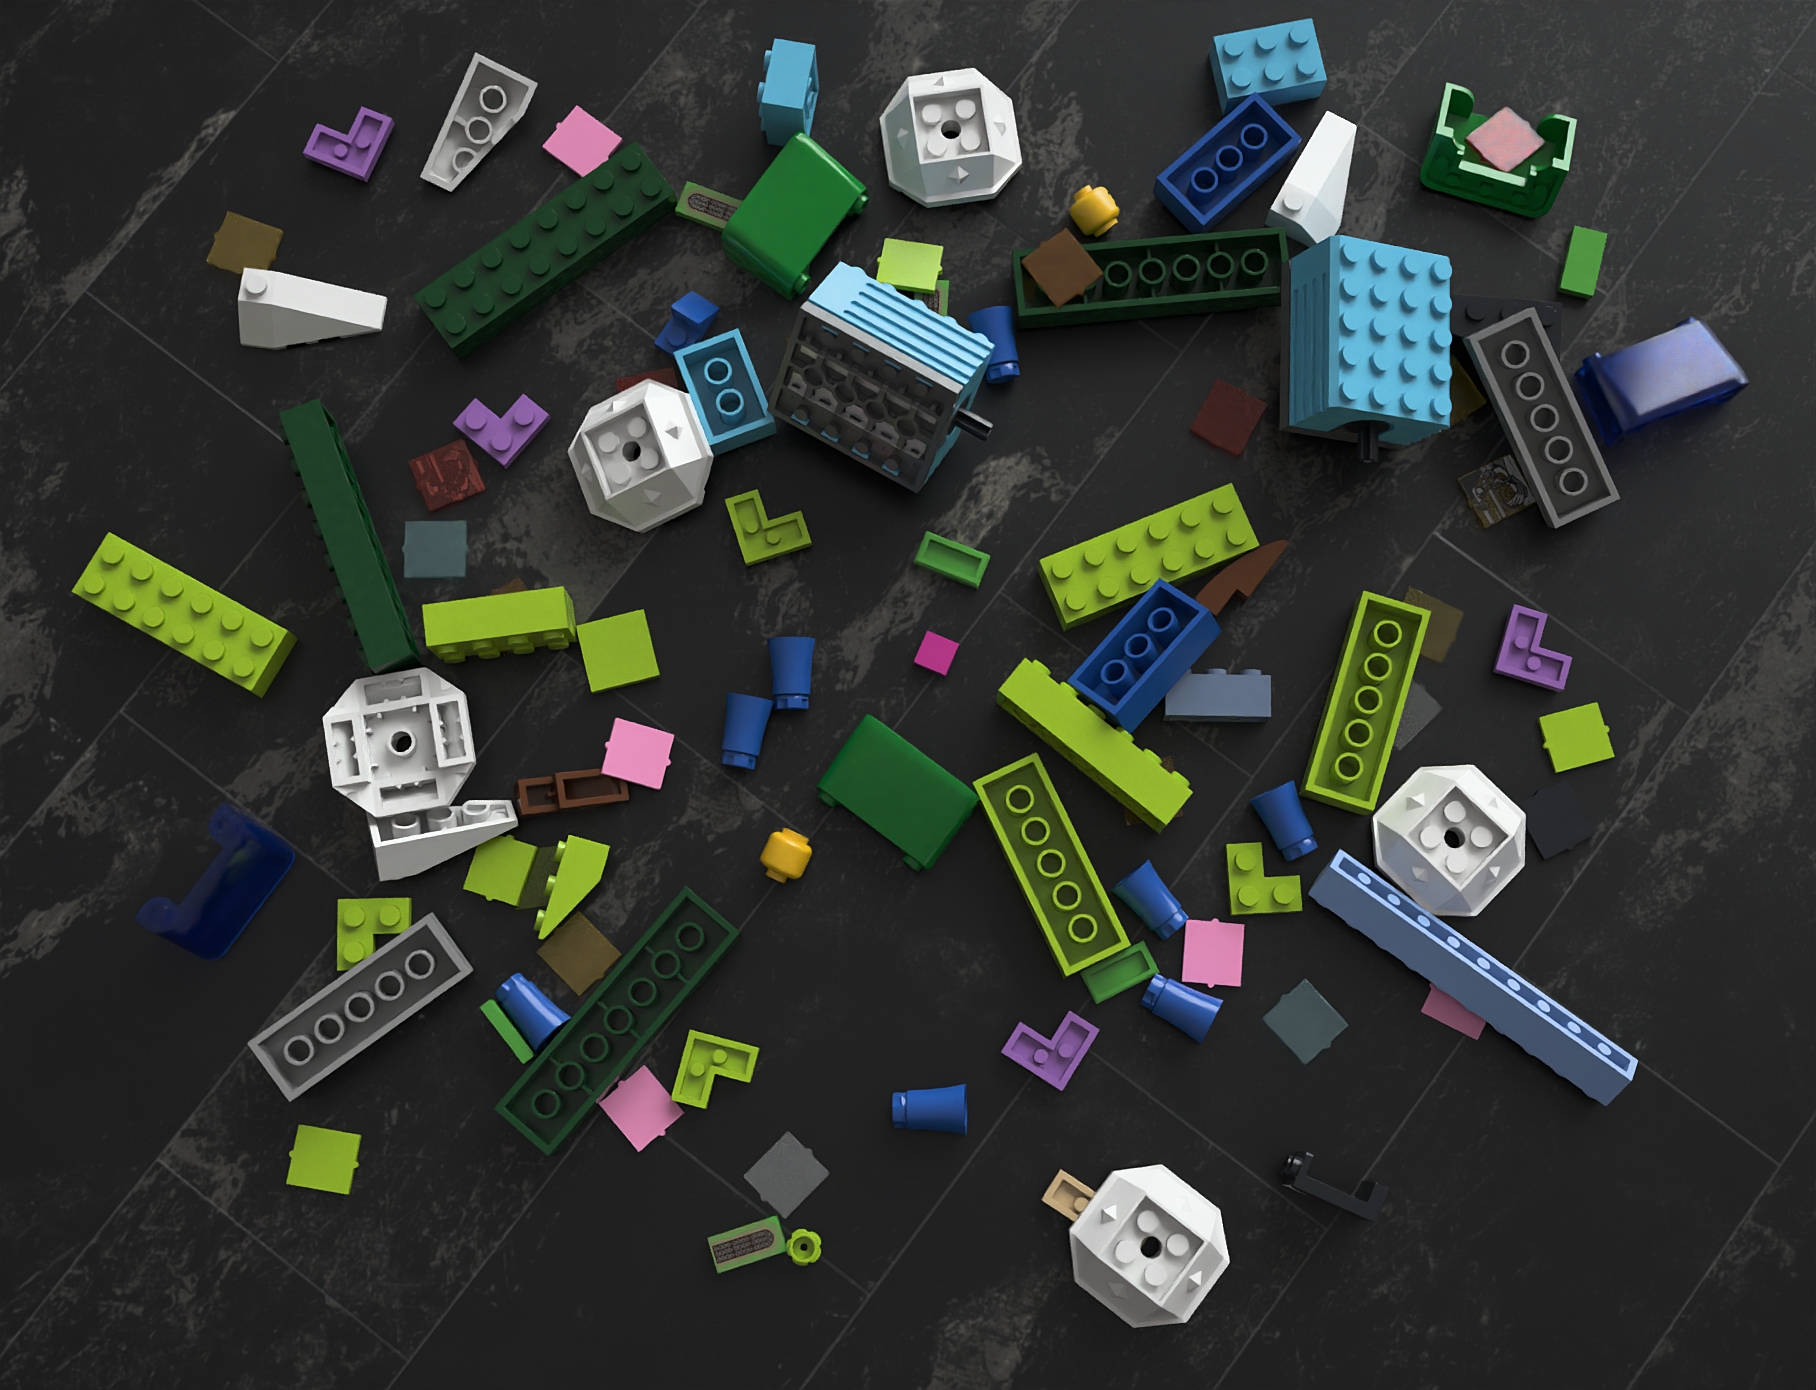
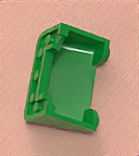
(1457, 169)
(792, 215)
(898, 792)

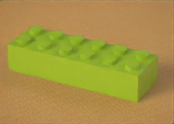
(1129, 560)
(185, 615)
(1365, 703)
(1093, 745)
(1050, 865)

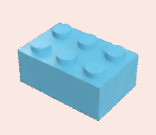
(1273, 61)
(789, 90)
(725, 392)

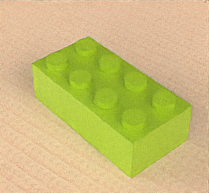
(500, 623)

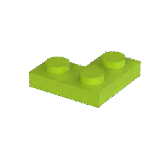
(764, 538)
(1251, 891)
(364, 919)
(706, 1057)

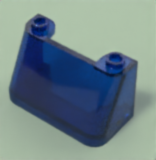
(1659, 379)
(229, 889)

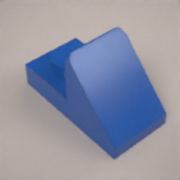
(688, 324)

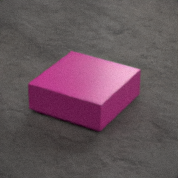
(936, 654)

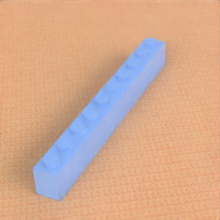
(1474, 978)

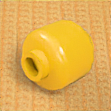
(1094, 211)
(786, 855)

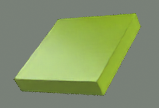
(618, 651)

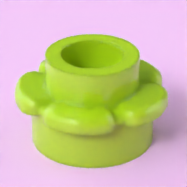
(794, 1247)

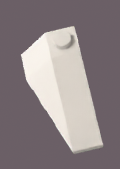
(481, 114)
(1316, 188)
(293, 310)
(425, 838)

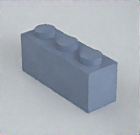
(1219, 697)

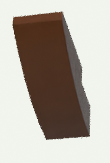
(1240, 577)
(567, 793)

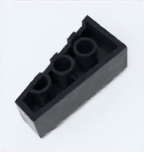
(1475, 313)

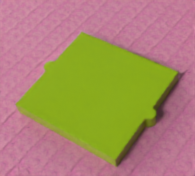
(910, 265)
(1575, 737)
(500, 869)
(324, 1159)

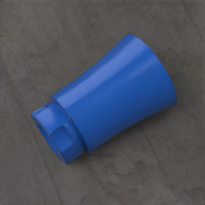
(998, 327)
(791, 671)
(744, 729)
(1286, 820)
(1151, 900)
(1181, 1006)
(531, 1011)
(931, 1109)

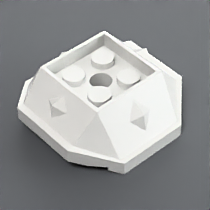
(944, 169)
(672, 460)
(364, 737)
(1412, 845)
(1109, 1237)

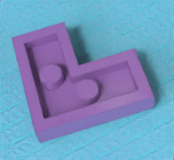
(355, 152)
(502, 437)
(1523, 658)
(1054, 1058)

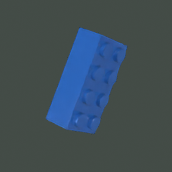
(1226, 165)
(1145, 655)

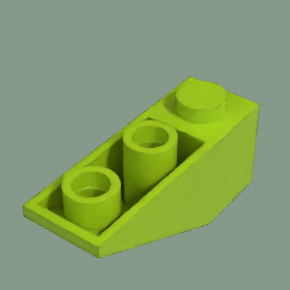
(577, 875)

